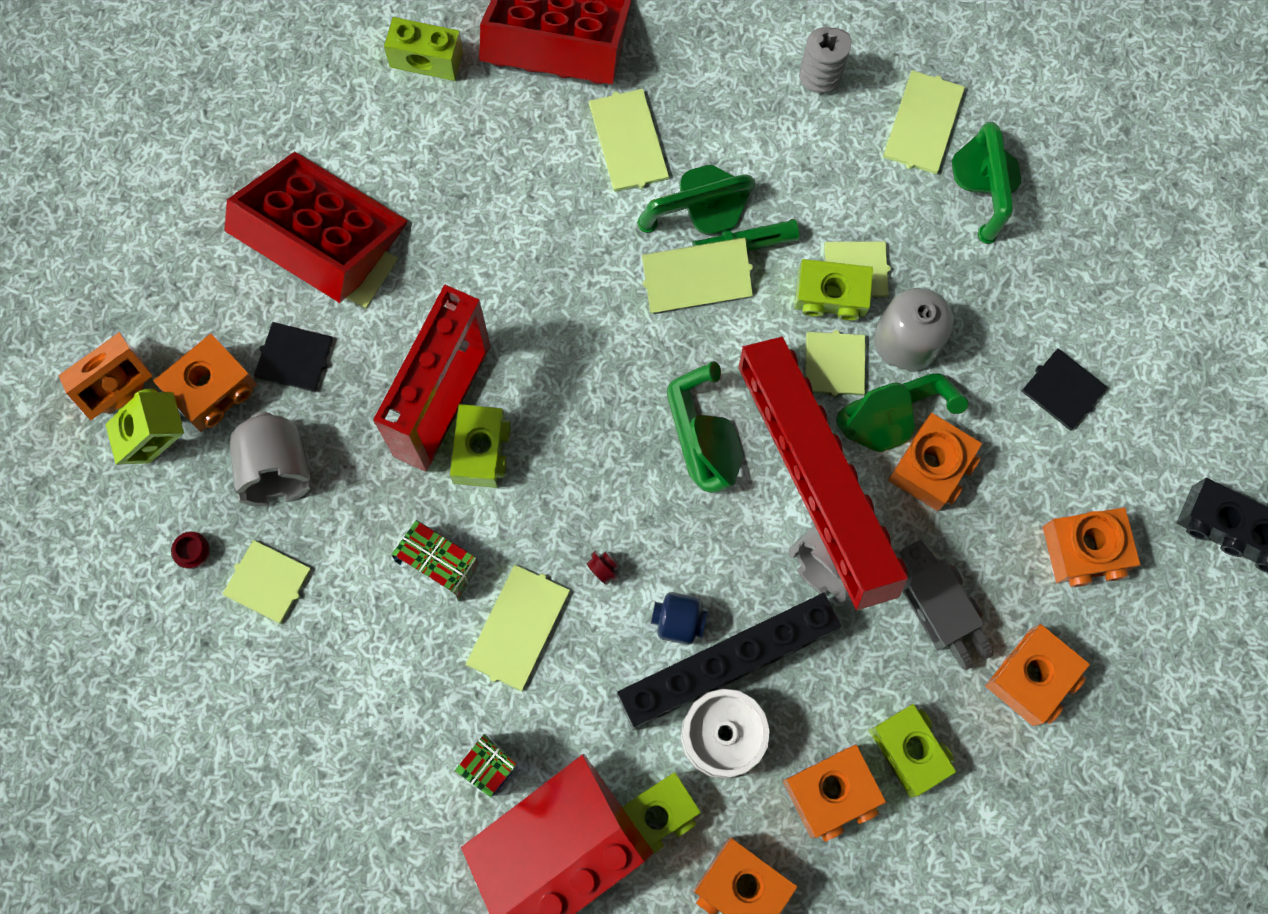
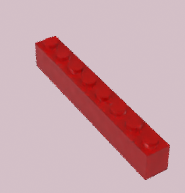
(822, 474)

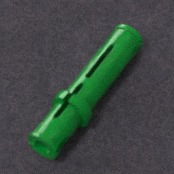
(760, 236)

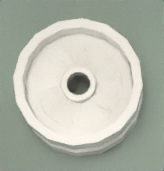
(719, 757)

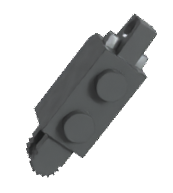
(942, 604)

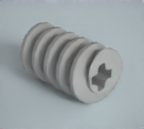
(824, 59)

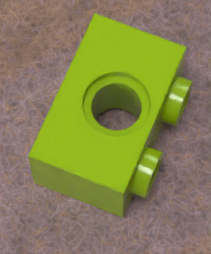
(423, 48)
(850, 279)
(474, 425)
(144, 427)
(891, 738)
(676, 802)

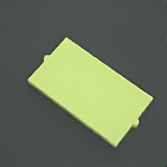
(924, 122)
(628, 140)
(697, 275)
(517, 628)

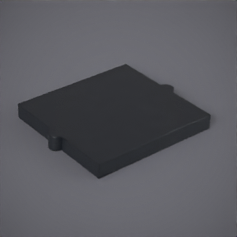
(293, 357)
(1064, 389)

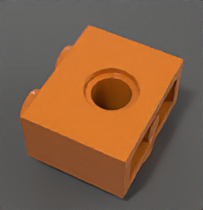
(105, 377)
(207, 403)
(955, 455)
(1077, 563)
(1059, 670)
(856, 799)
(719, 890)

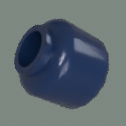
(679, 618)

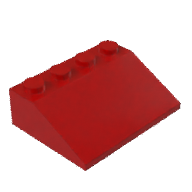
(556, 36)
(313, 225)
(556, 847)

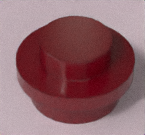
(190, 550)
(604, 567)

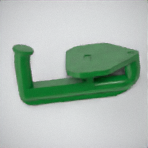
(988, 168)
(709, 195)
(886, 413)
(703, 438)

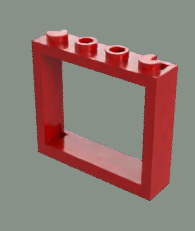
(434, 378)

